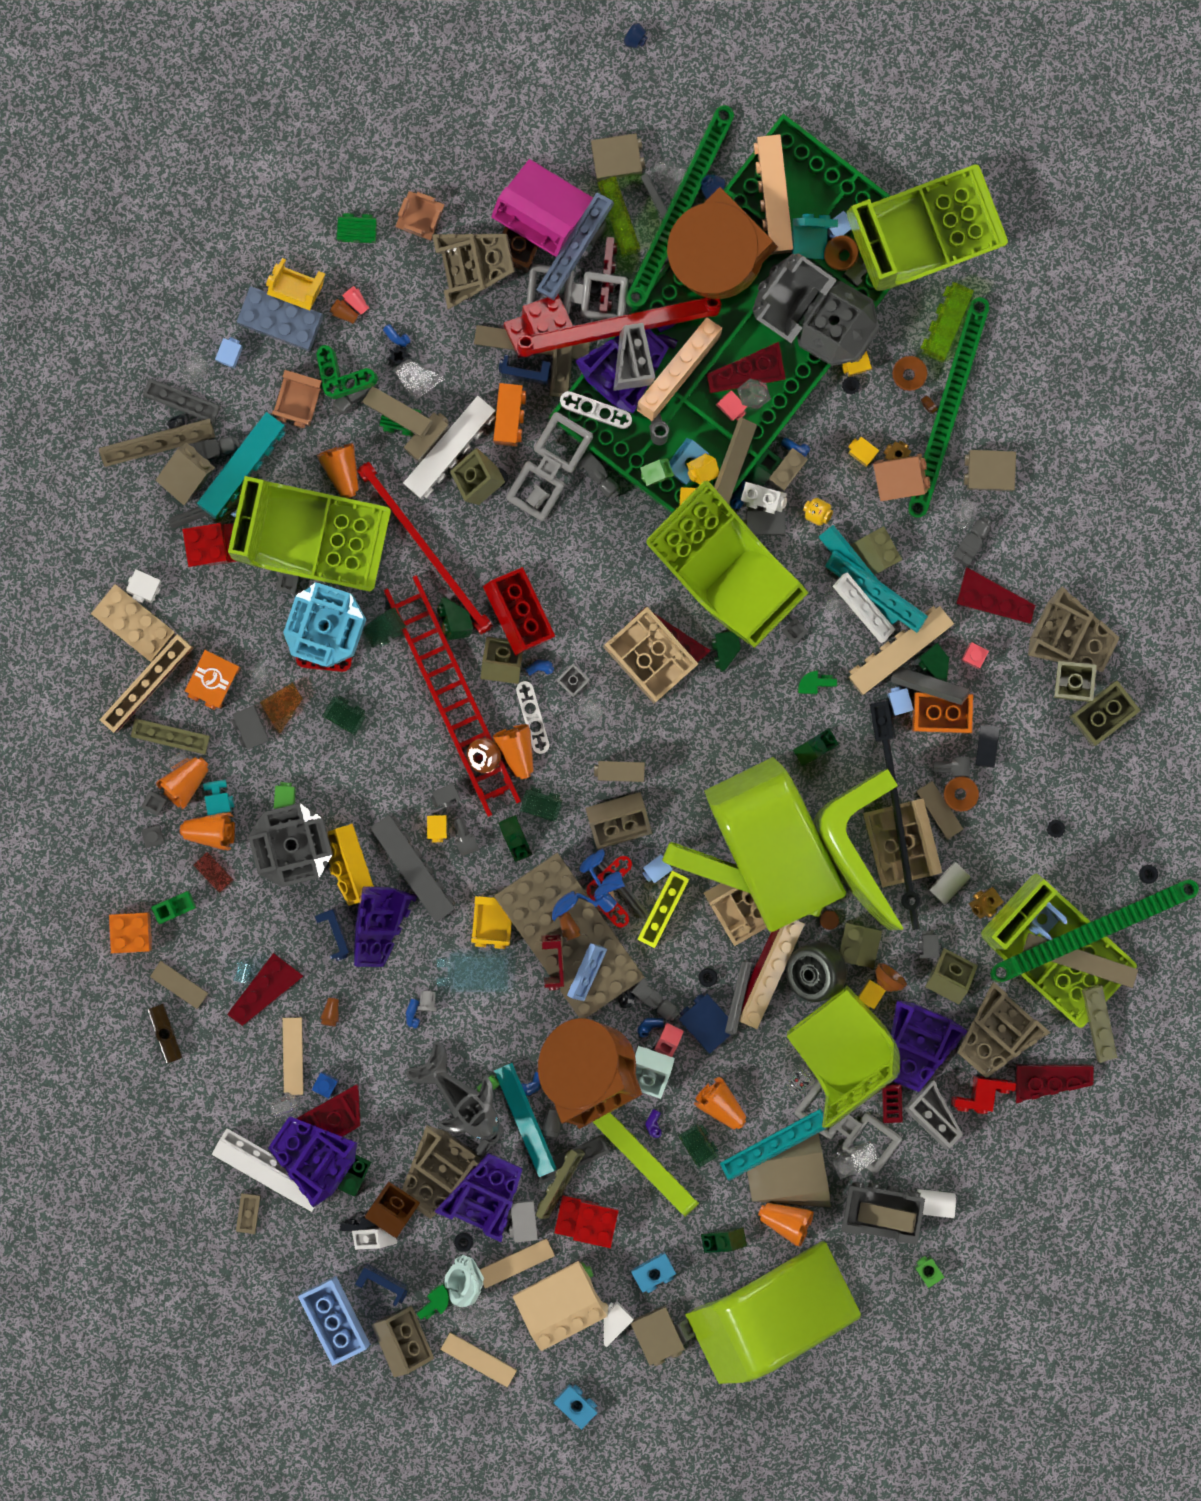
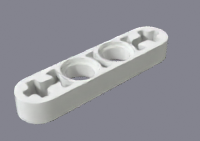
(594, 413)
(536, 716)

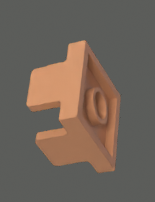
(419, 215)

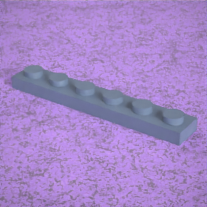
(575, 246)

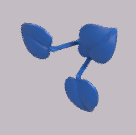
(602, 897)

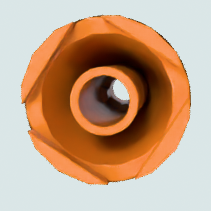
(341, 469)
(516, 749)
(183, 781)
(210, 830)
(721, 1104)
(787, 1221)

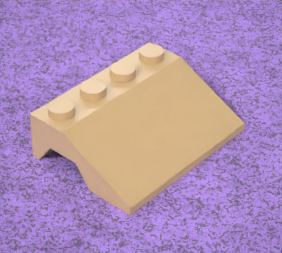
(650, 655)
(919, 842)
(735, 912)
(560, 1305)

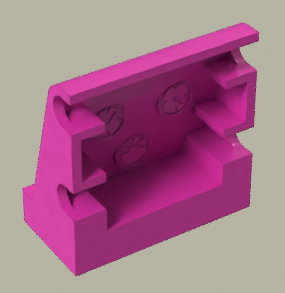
(541, 207)

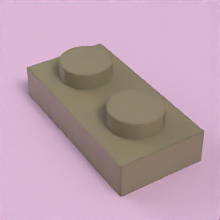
(248, 1213)

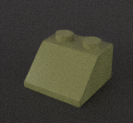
(476, 477)
(877, 551)
(500, 661)
(1075, 681)
(859, 945)
(951, 976)

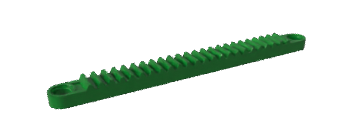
(680, 203)
(951, 400)
(1094, 931)

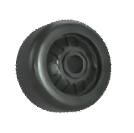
(816, 972)

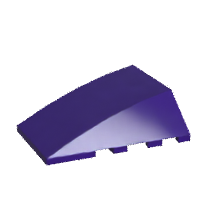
(600, 370)
(377, 923)
(922, 1042)
(313, 1158)
(484, 1196)

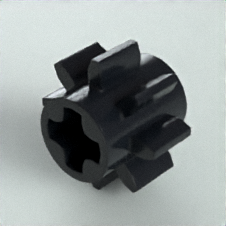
(398, 351)

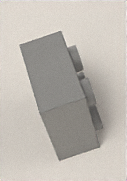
(572, 680)

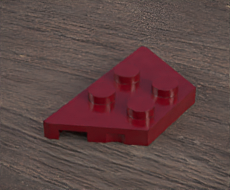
(337, 1114)

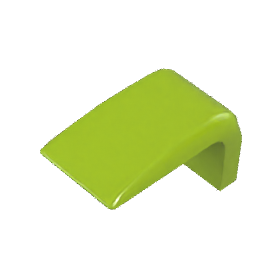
(926, 228)
(309, 534)
(726, 565)
(831, 826)
(774, 843)
(1056, 982)
(846, 1052)
(774, 1317)

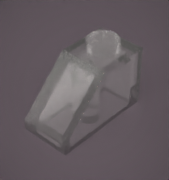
(854, 1159)

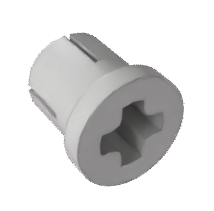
(537, 496)
(427, 1001)

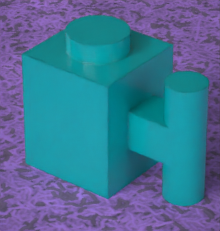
(218, 802)

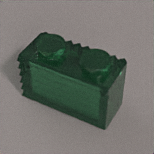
(383, 628)
(344, 715)
(540, 804)
(697, 1144)

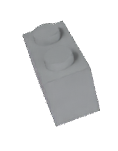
(523, 1221)

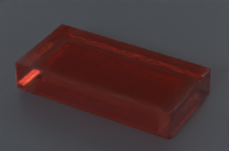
(213, 872)

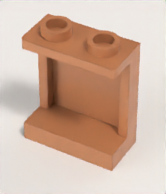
(297, 399)
(901, 477)

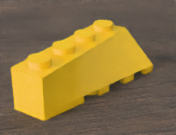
(348, 863)

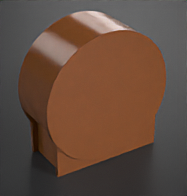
(717, 248)
(587, 1070)

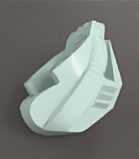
(464, 1281)

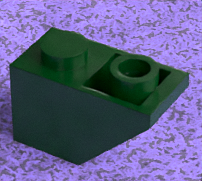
(764, 468)
(455, 620)
(727, 648)
(936, 662)
(815, 747)
(515, 838)
(355, 1176)
(724, 1240)

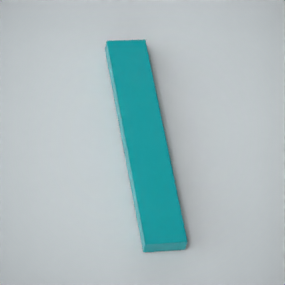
(835, 541)
(878, 592)
(525, 1120)
(773, 1145)

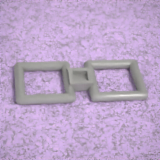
(580, 292)
(549, 466)
(851, 1128)

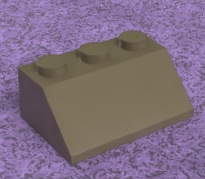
(618, 820)
(402, 1341)

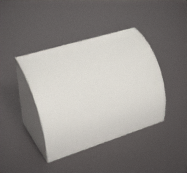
(949, 883)
(938, 1203)

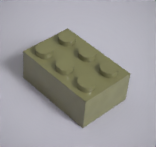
(1105, 714)

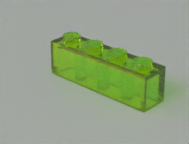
(619, 217)
(947, 321)

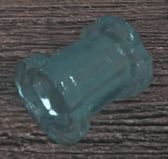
(243, 972)

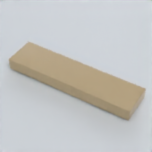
(293, 1055)
(516, 1262)
(478, 1359)

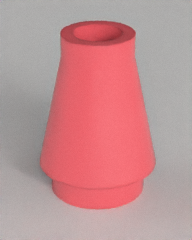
(355, 300)

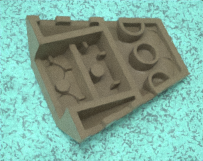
(472, 263)
(1071, 633)
(999, 1033)
(438, 1169)
(792, 1177)

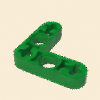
(341, 381)

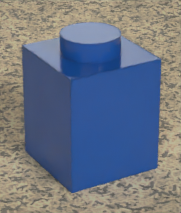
(325, 1085)

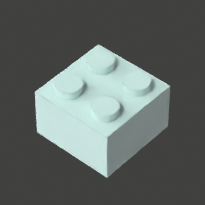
(652, 1071)

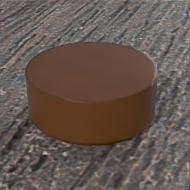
(929, 404)
(829, 920)

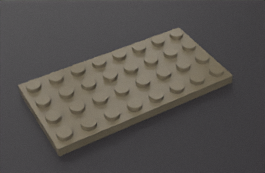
(530, 908)

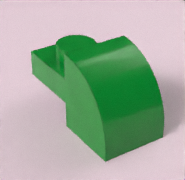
(810, 683)
(173, 907)
(438, 1300)

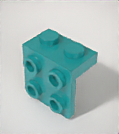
(810, 235)

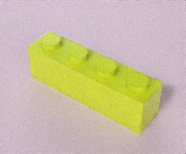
(663, 909)

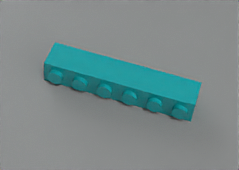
(242, 464)

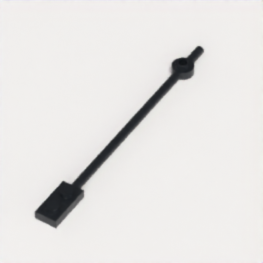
(884, 732)

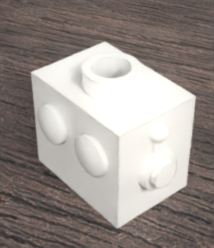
(143, 587)

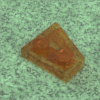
(282, 705)

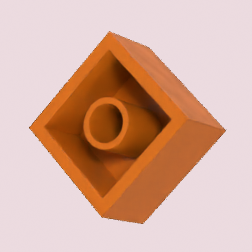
(130, 932)

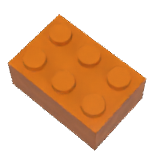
(509, 415)
(940, 715)

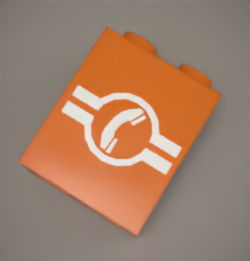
(211, 680)

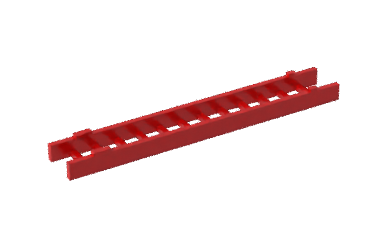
(509, 784)

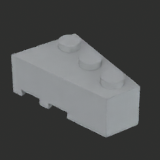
(633, 359)
(934, 1116)

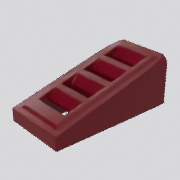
(892, 1087)

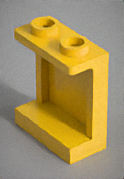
(294, 286)
(490, 924)

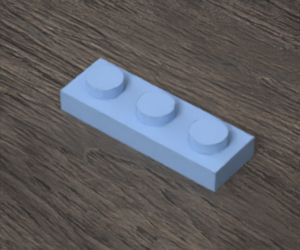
(587, 972)

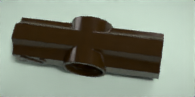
(161, 1020)

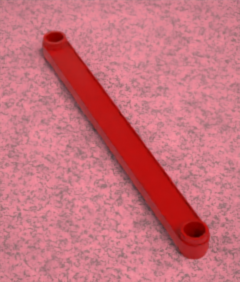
(612, 327)
(367, 473)

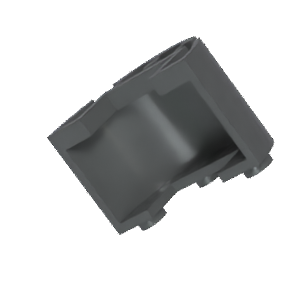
(788, 294)
(887, 1197)

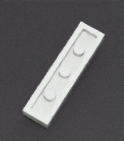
(863, 607)

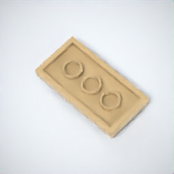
(133, 623)

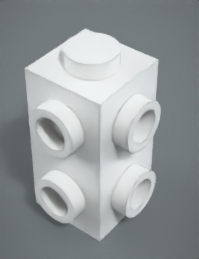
(765, 497)

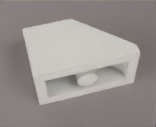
(372, 1238)
(615, 1322)

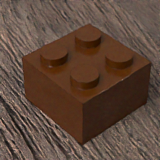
(521, 249)
(392, 1209)

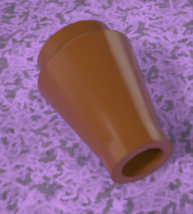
(343, 311)
(568, 926)
(330, 1014)

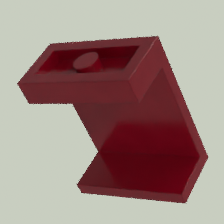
(554, 942)

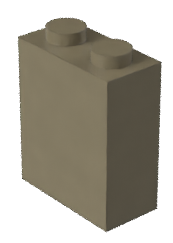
(617, 156)
(420, 447)
(787, 470)
(990, 470)
(185, 473)
(619, 771)
(657, 1336)

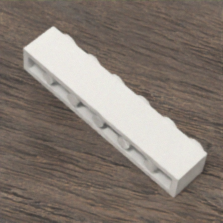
(449, 447)
(258, 1165)

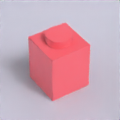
(731, 406)
(974, 655)
(669, 1040)

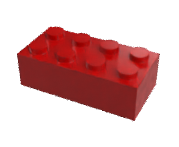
(519, 611)

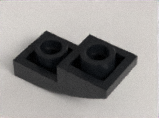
(987, 746)
(352, 1225)

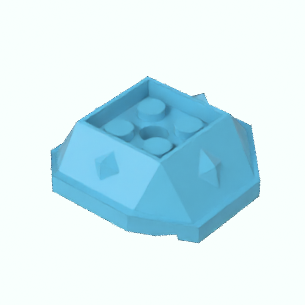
(306, 622)

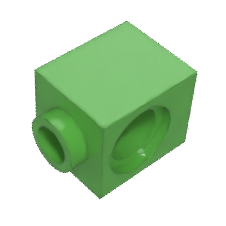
(656, 472)
(284, 795)
(934, 1277)

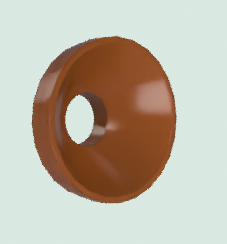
(834, 249)
(916, 366)
(490, 753)
(970, 799)
(889, 978)

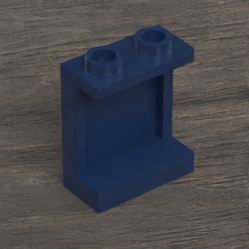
(524, 375)
(338, 932)
(705, 1022)
(384, 1280)

